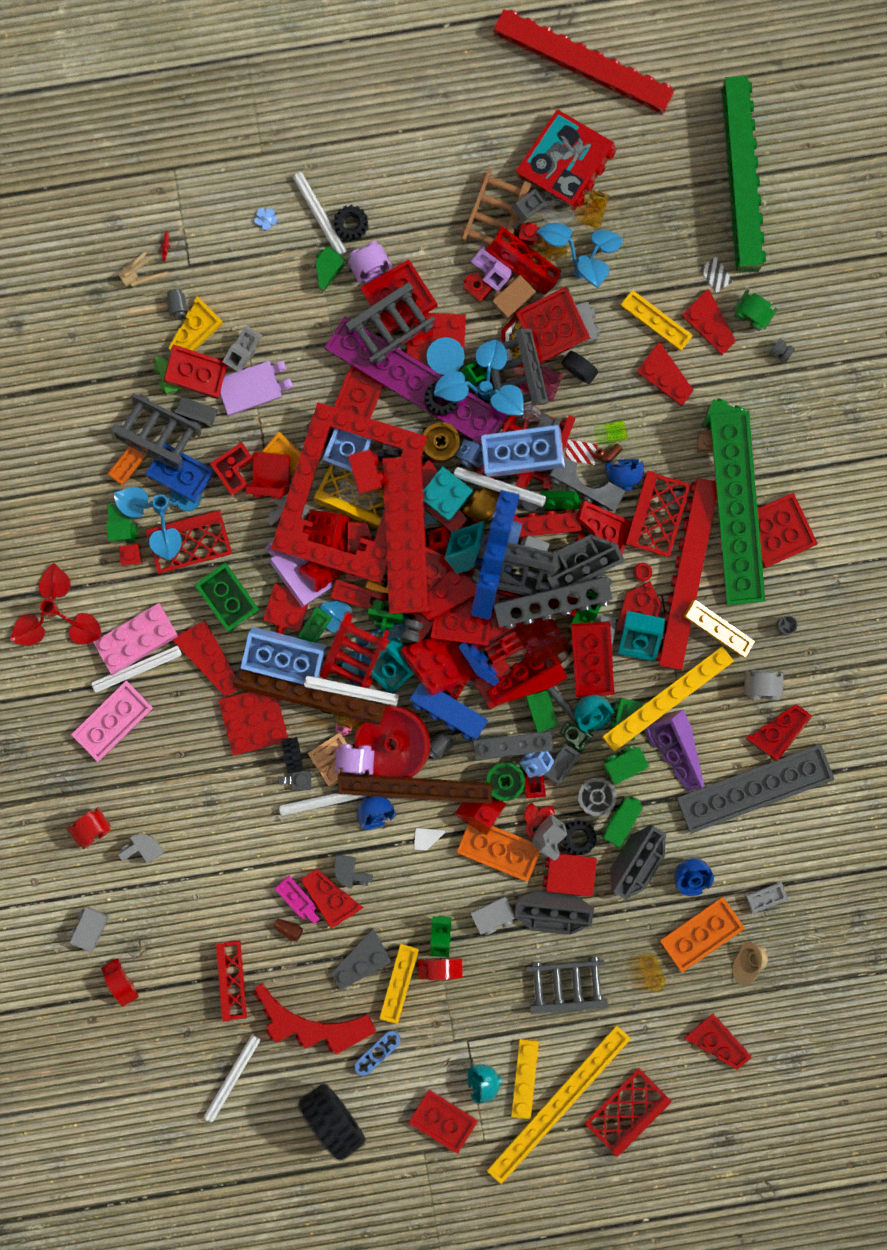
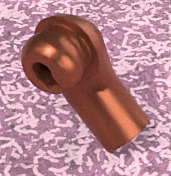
(608, 455)

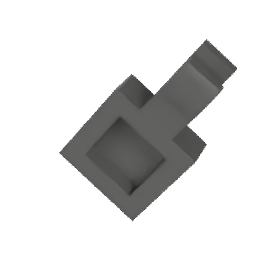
(299, 780)

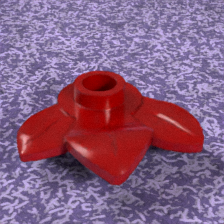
(536, 817)

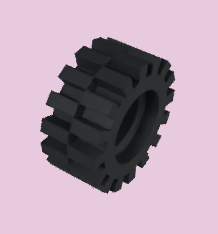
(351, 234)
(436, 408)
(292, 755)
(590, 841)

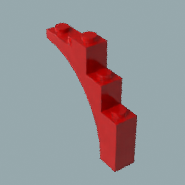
(285, 1023)

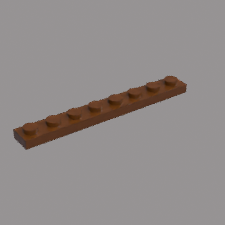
(309, 697)
(415, 788)

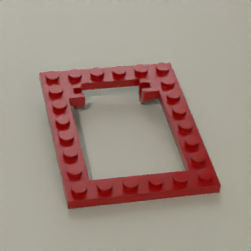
(290, 539)

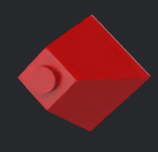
(481, 815)

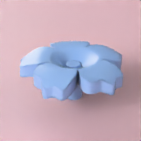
(266, 218)

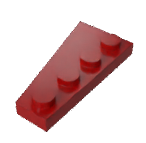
(207, 655)

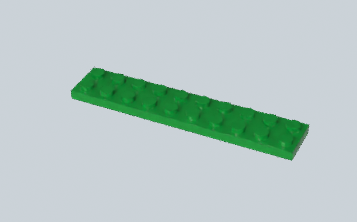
(737, 507)

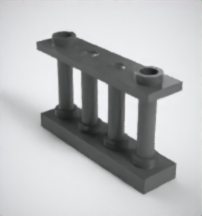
(373, 315)
(532, 369)
(156, 449)
(512, 745)
(559, 1003)

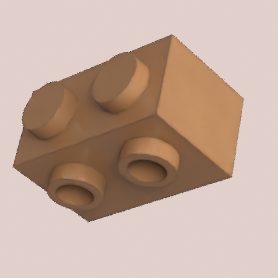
(513, 297)

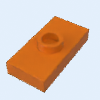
(126, 465)

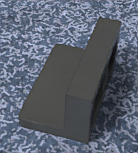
(527, 207)
(196, 411)

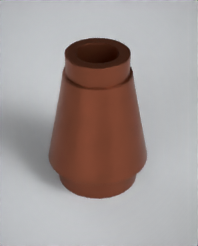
(288, 929)

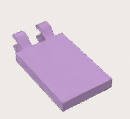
(253, 387)
(288, 570)

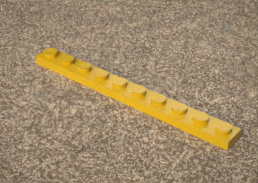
(558, 1104)

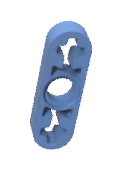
(363, 1059)

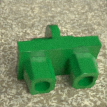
(378, 613)

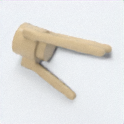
(129, 273)

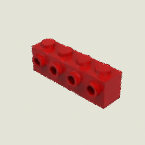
(549, 524)

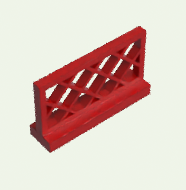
(641, 511)
(190, 524)
(640, 1125)

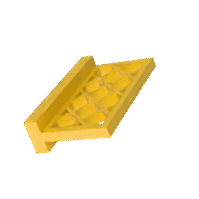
(343, 507)

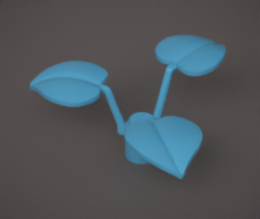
(592, 270)
(491, 355)
(132, 504)
(338, 610)

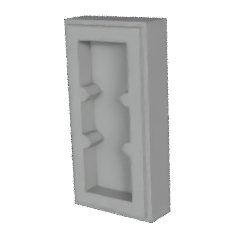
(766, 897)

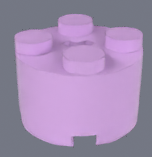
(369, 262)
(354, 760)

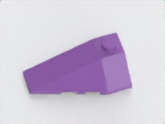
(675, 741)

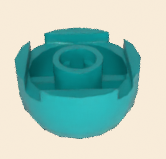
(592, 713)
(483, 1082)

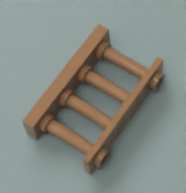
(486, 179)

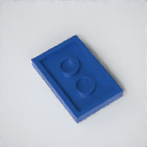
(187, 482)

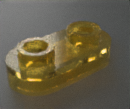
(651, 972)

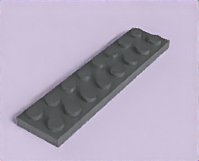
(755, 788)

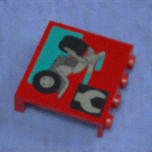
(566, 159)

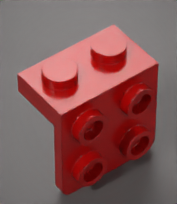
(270, 475)
(329, 529)

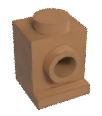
(704, 442)

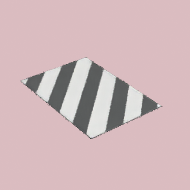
(716, 274)

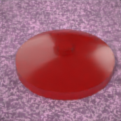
(398, 743)

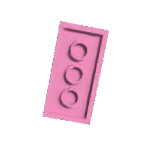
(135, 639)
(112, 721)

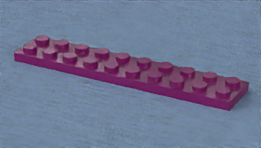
(411, 379)

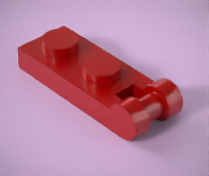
(355, 595)

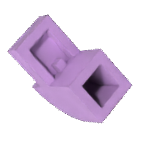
(495, 272)

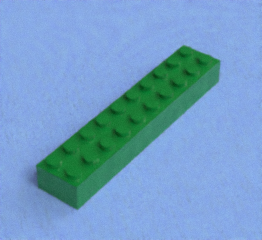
(742, 174)

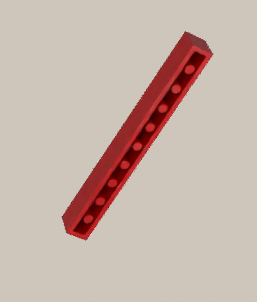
(583, 62)
(688, 574)

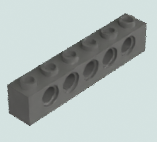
(600, 584)

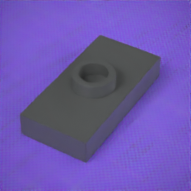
(562, 764)

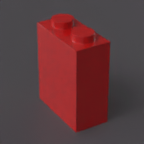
(570, 874)

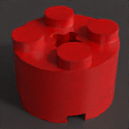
(88, 828)

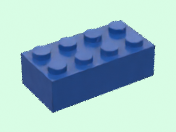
(451, 711)

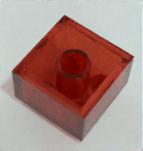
(541, 640)

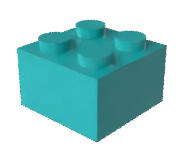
(446, 494)

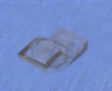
(531, 413)

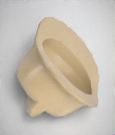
(749, 963)

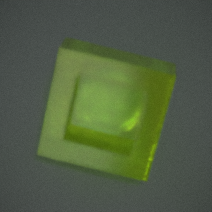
(616, 432)

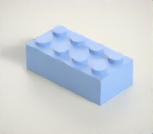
(522, 451)
(282, 656)

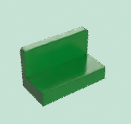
(542, 711)

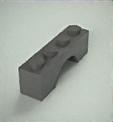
(605, 495)

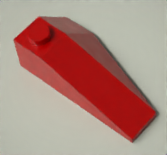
(527, 680)

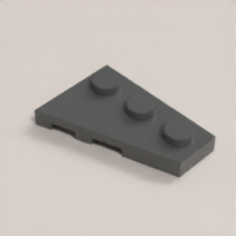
(362, 961)

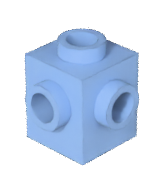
(471, 454)
(536, 763)

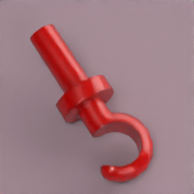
(165, 246)

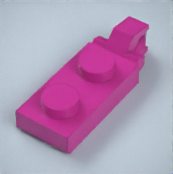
(297, 899)

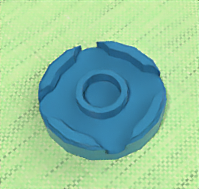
(445, 355)

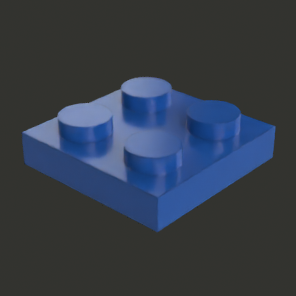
(478, 663)

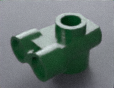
(578, 738)

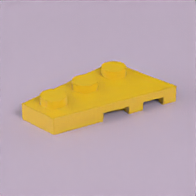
(197, 327)

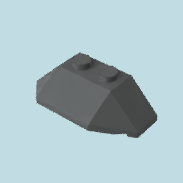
(584, 561)
(637, 862)
(554, 912)

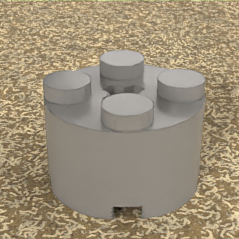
(763, 683)

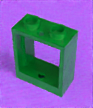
(622, 821)

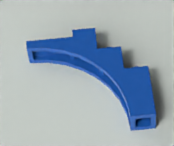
(495, 554)

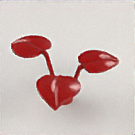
(54, 584)

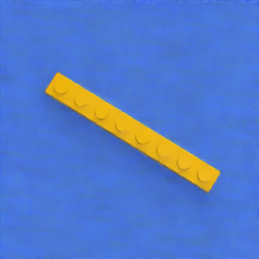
(667, 699)

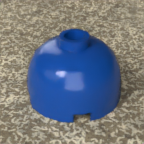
(625, 473)
(374, 811)
(693, 876)

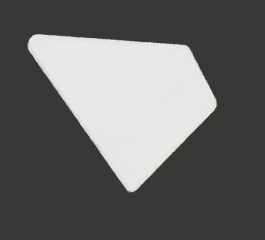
(426, 838)

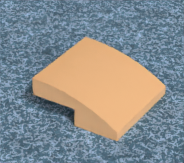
(324, 758)

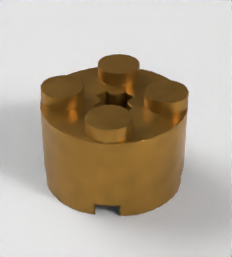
(451, 440)
(482, 505)

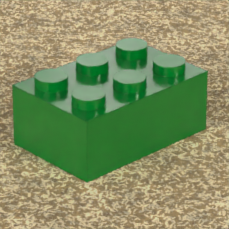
(227, 597)
(625, 765)

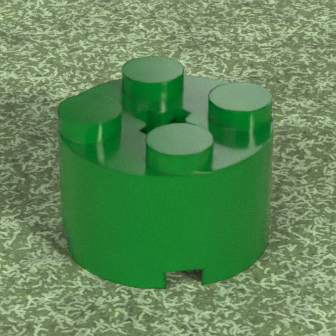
(755, 310)
(516, 779)

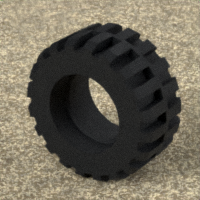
(331, 1122)

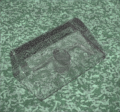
(349, 492)

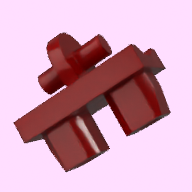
(504, 647)

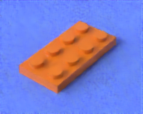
(500, 851)
(702, 934)

